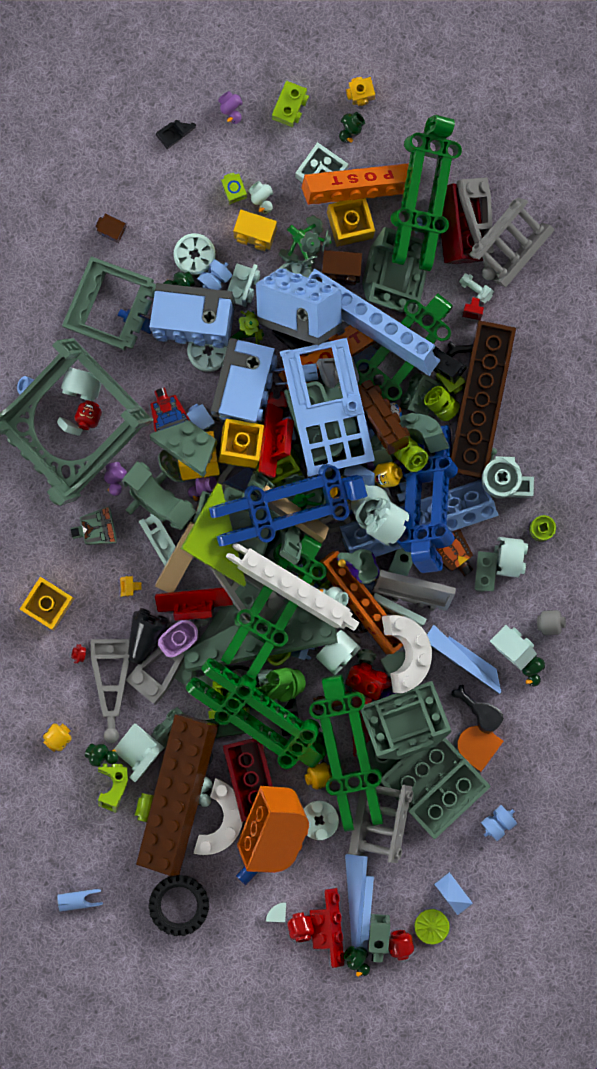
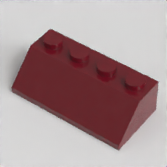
(457, 240)
(247, 772)

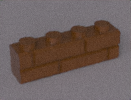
(381, 419)

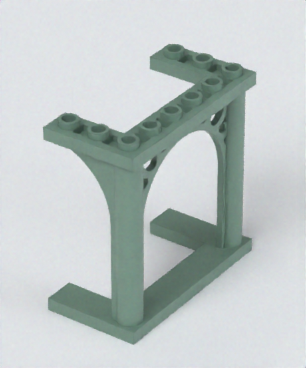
(68, 489)

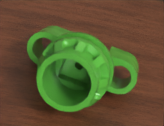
(283, 684)

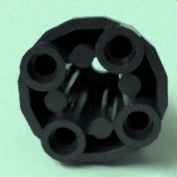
(144, 634)

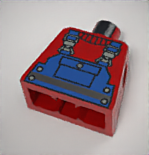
(167, 410)

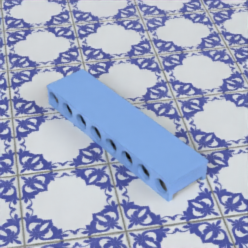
(384, 328)
(465, 507)

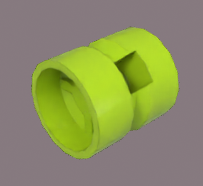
(441, 403)
(412, 456)
(542, 528)

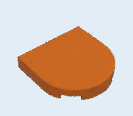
(478, 746)

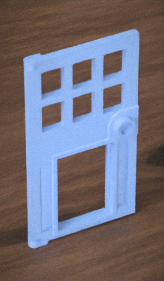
(330, 411)

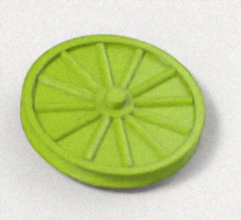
(431, 926)

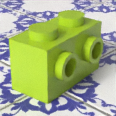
(289, 104)

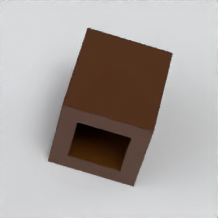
(110, 228)

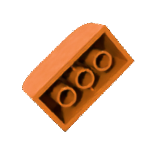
(273, 830)

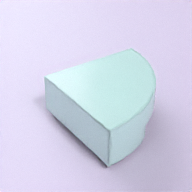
(69, 426)
(277, 913)

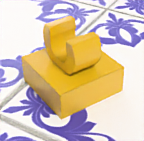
(128, 586)

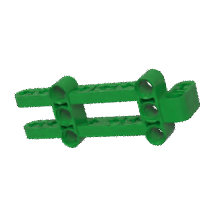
(435, 131)
(438, 310)
(308, 552)
(335, 691)
(312, 743)

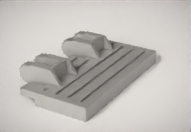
(413, 590)

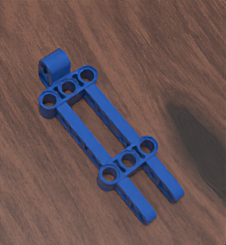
(348, 488)
(423, 550)

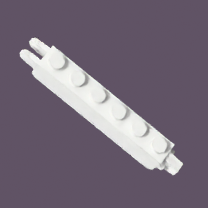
(293, 588)

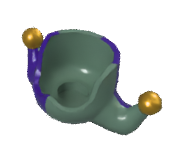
(360, 565)

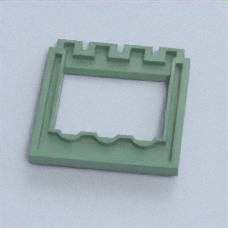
(87, 293)

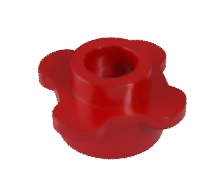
(78, 653)

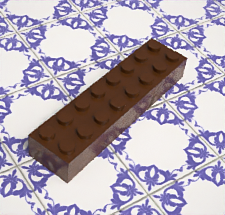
(482, 397)
(177, 794)

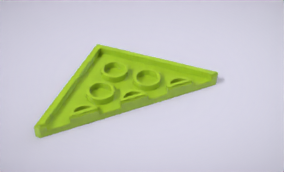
(203, 541)

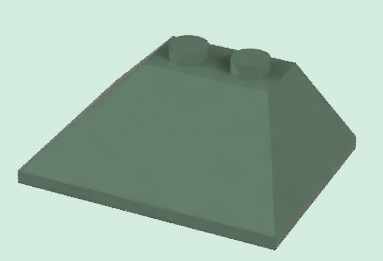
(392, 283)
(406, 722)

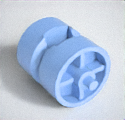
(215, 276)
(501, 821)

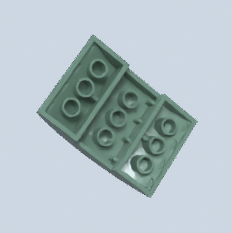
(440, 782)

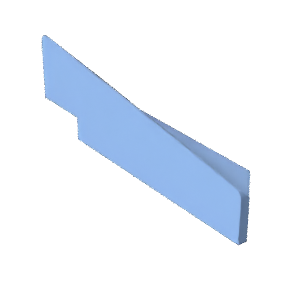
(464, 658)
(359, 898)

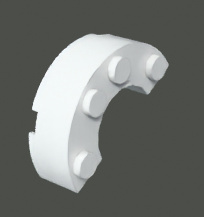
(417, 652)
(230, 827)

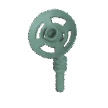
(167, 471)

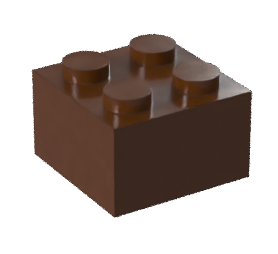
(342, 266)

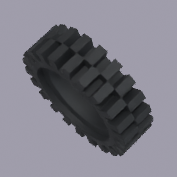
(162, 922)

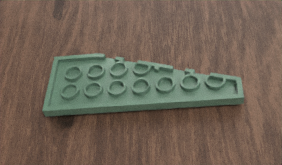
(303, 632)

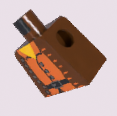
(457, 554)

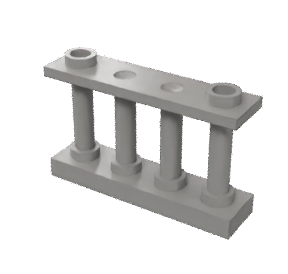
(525, 252)
(363, 826)

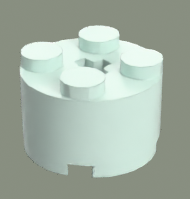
(81, 382)
(512, 476)
(367, 505)
(386, 522)
(510, 557)
(338, 654)
(330, 819)

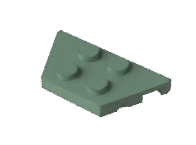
(187, 444)

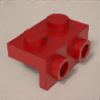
(367, 680)

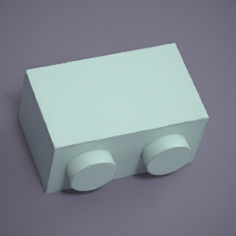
(513, 647)

